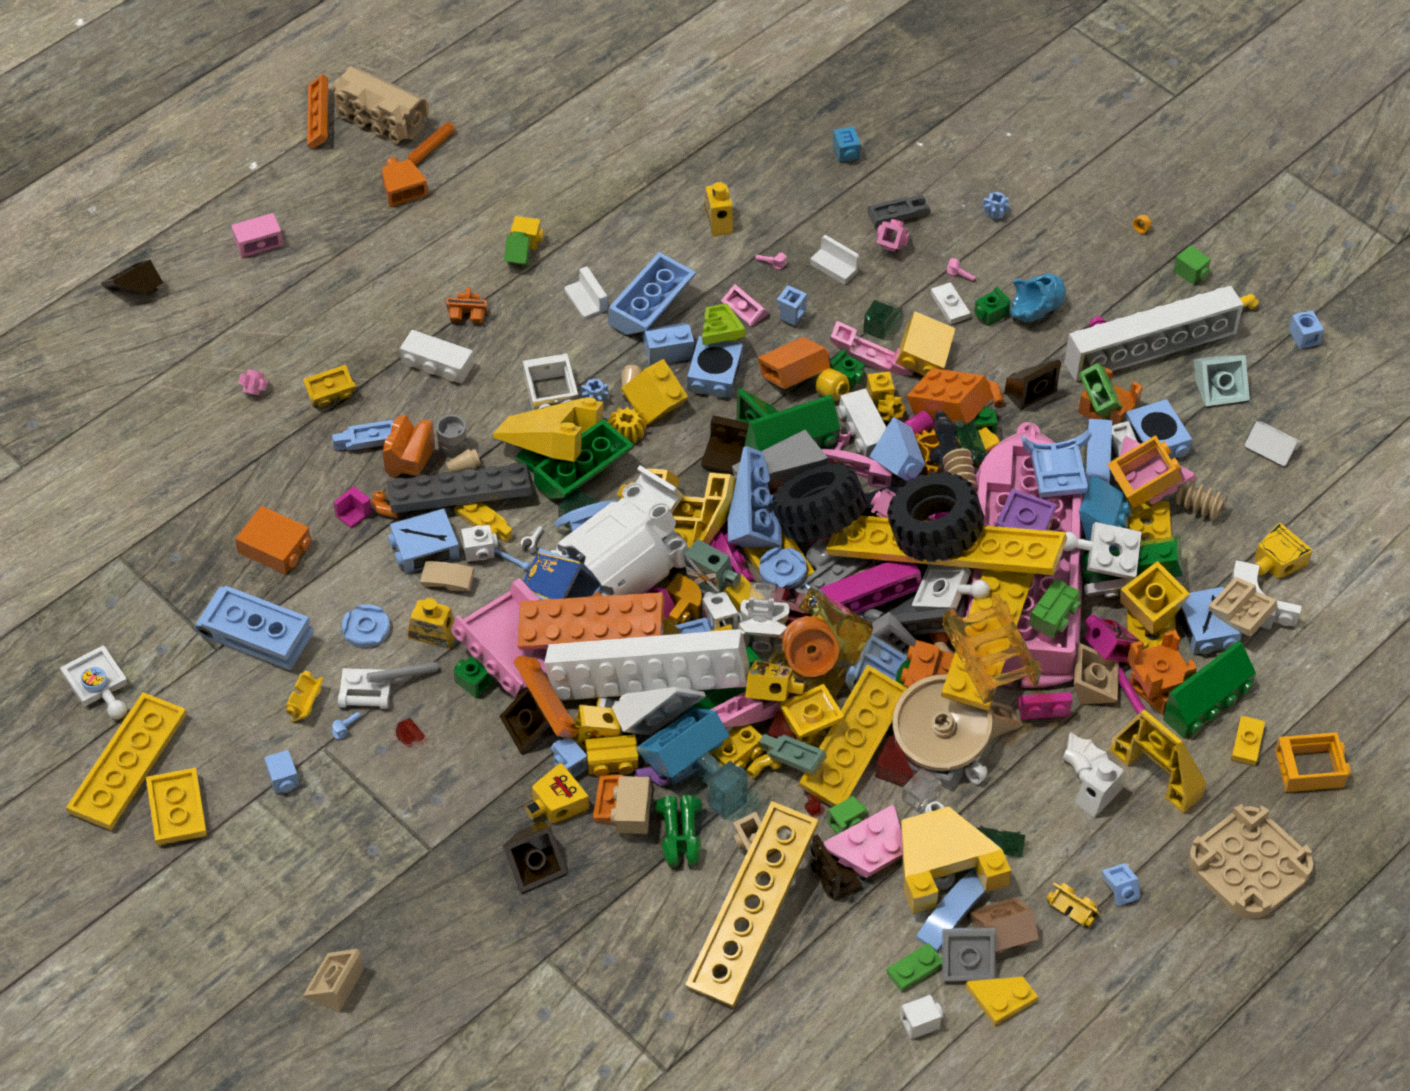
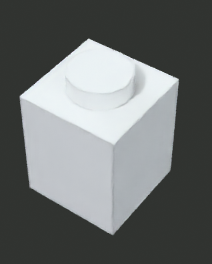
(921, 1016)

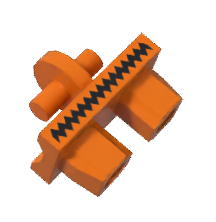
(467, 303)

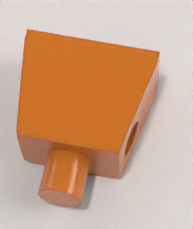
(403, 181)

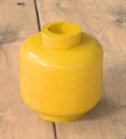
(832, 383)

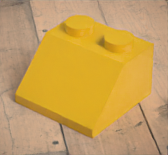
(655, 392)
(1154, 597)

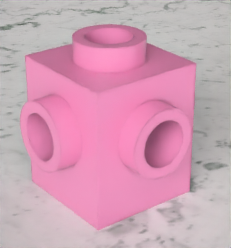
(885, 235)

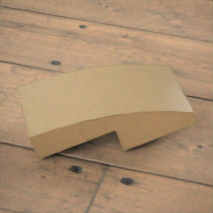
(448, 575)

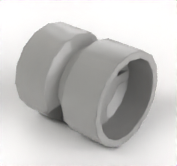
(451, 435)

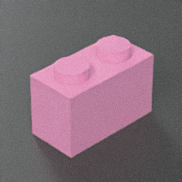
(257, 235)

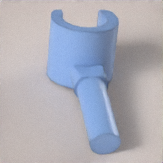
(339, 727)

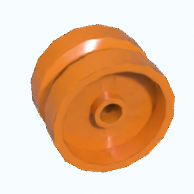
(822, 648)

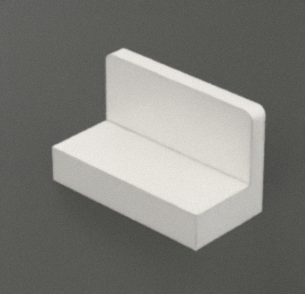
(836, 260)
(587, 294)
(1272, 443)
(658, 486)

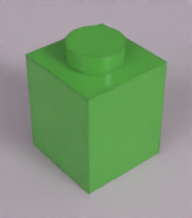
(517, 248)
(1192, 265)

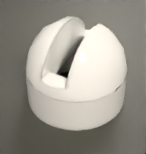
(976, 773)

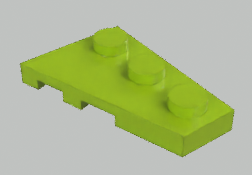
(721, 325)

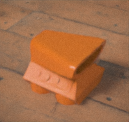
(408, 447)

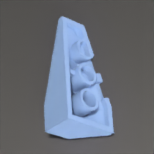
(751, 511)

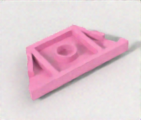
(1150, 470)
(869, 844)

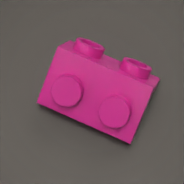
(1045, 705)

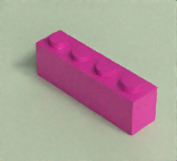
(875, 585)

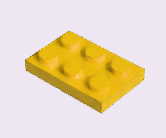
(176, 806)

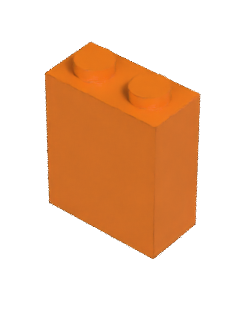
(794, 362)
(273, 540)

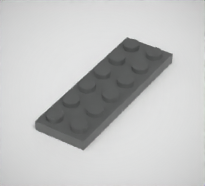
(459, 487)

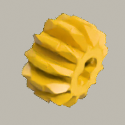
(628, 423)

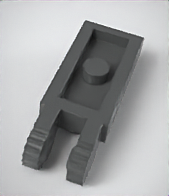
(898, 209)

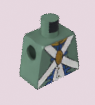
(710, 568)

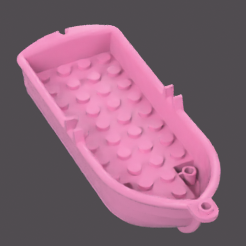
(1012, 467)

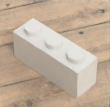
(436, 356)
(861, 420)

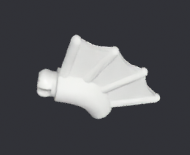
(1082, 755)

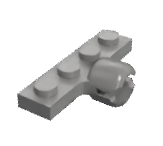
(828, 567)

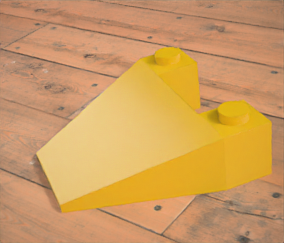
(553, 429)
(699, 516)
(1150, 737)
(942, 845)

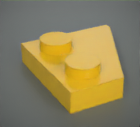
(1002, 997)

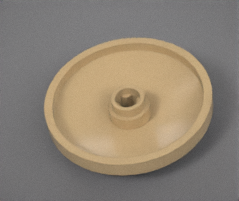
(938, 730)

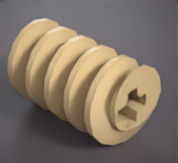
(960, 463)
(1200, 500)

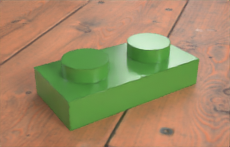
(914, 967)

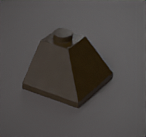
(136, 279)
(1033, 383)
(524, 720)
(534, 856)

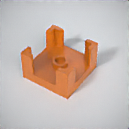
(1129, 401)
(1161, 666)

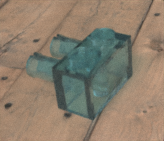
(725, 785)

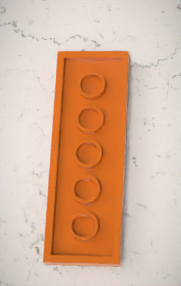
(589, 619)

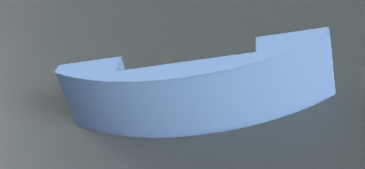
(952, 909)

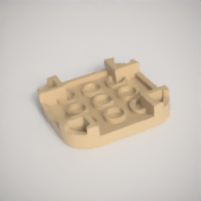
(1250, 862)

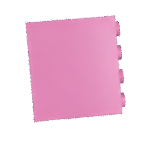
(493, 637)

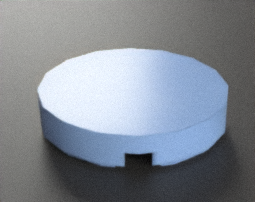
(783, 568)
(366, 626)

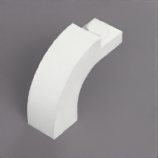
(1285, 614)

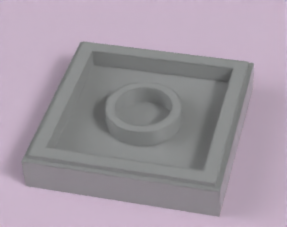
(968, 954)

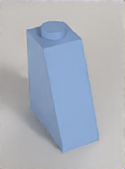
(899, 451)

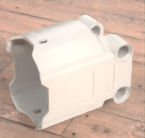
(628, 543)

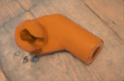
(997, 399)

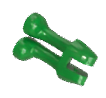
(675, 844)

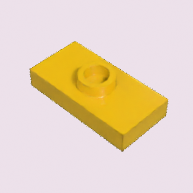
(1248, 740)

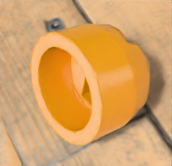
(1137, 225)

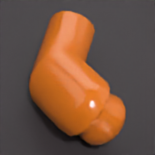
(381, 505)

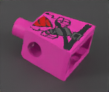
(1109, 638)

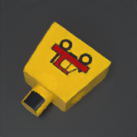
(596, 723)
(557, 796)

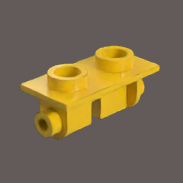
(300, 705)
(1082, 908)

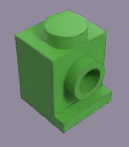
(846, 815)

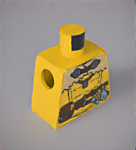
(715, 200)
(431, 624)
(772, 682)

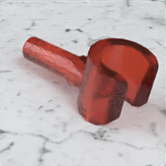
(813, 804)

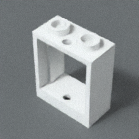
(557, 366)

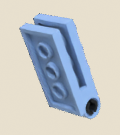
(255, 627)

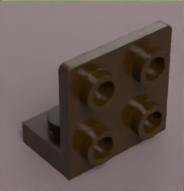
(725, 444)
(834, 876)

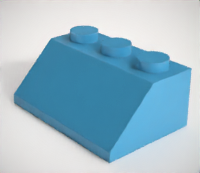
(1103, 505)
(684, 741)

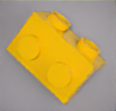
(329, 385)

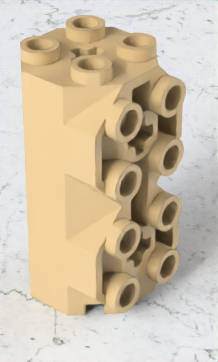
(387, 107)

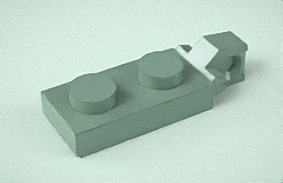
(793, 753)

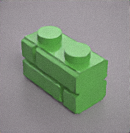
(1100, 390)
(1054, 608)

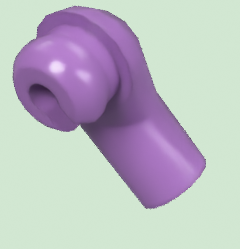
(653, 775)

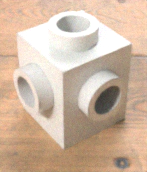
(478, 543)

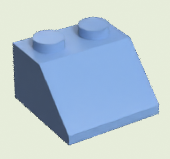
(668, 343)

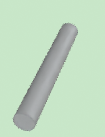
(402, 672)

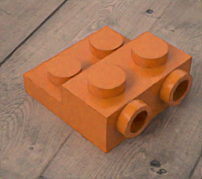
(925, 662)

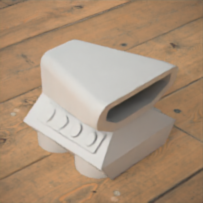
(764, 636)

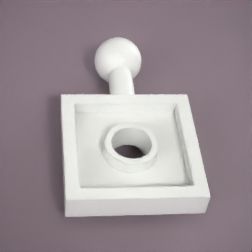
(1099, 556)
(954, 584)
(115, 680)

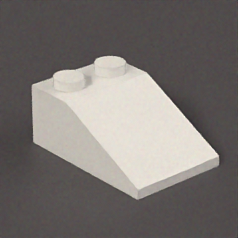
(653, 709)

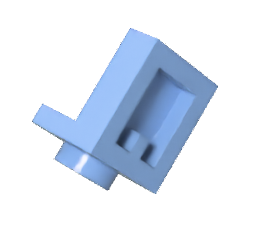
(1123, 884)

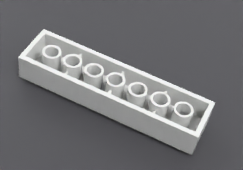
(1155, 332)
(647, 664)

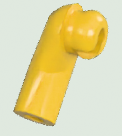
(1250, 301)
(760, 763)

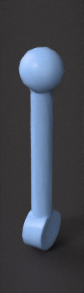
(524, 565)

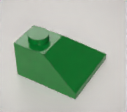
(751, 407)

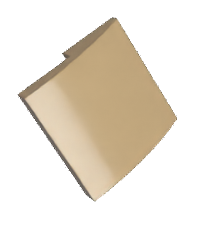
(1242, 606)

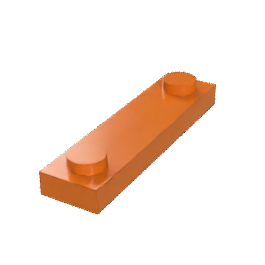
(317, 111)
(546, 697)

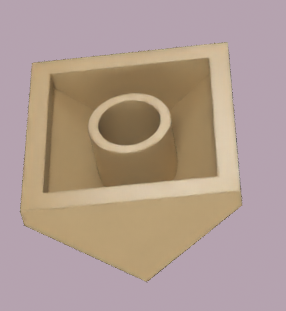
(1095, 677)
(335, 979)

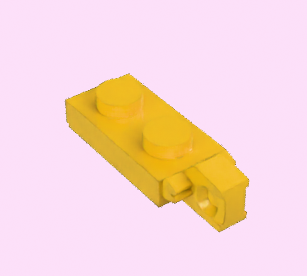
(479, 515)

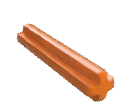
(431, 143)

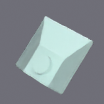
(1222, 379)

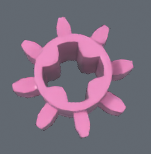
(253, 381)

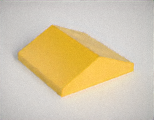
(811, 711)

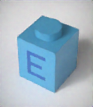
(846, 144)

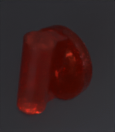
(408, 732)

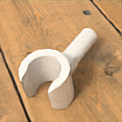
(531, 540)

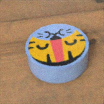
(93, 679)

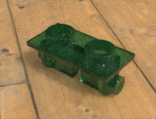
(970, 439)
(1010, 842)

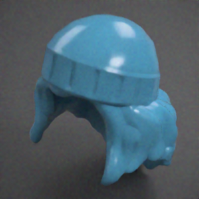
(1037, 297)

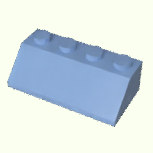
(649, 294)

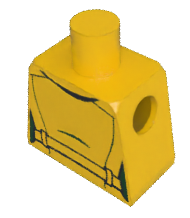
(1281, 553)

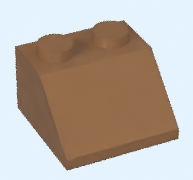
(1012, 923)

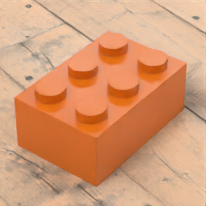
(954, 392)

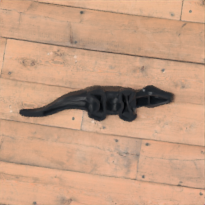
(945, 432)

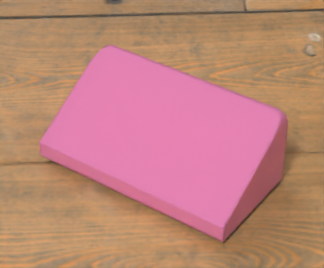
(744, 306)

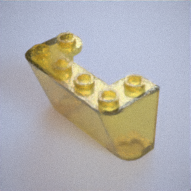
(851, 634)

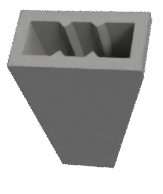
(790, 458)

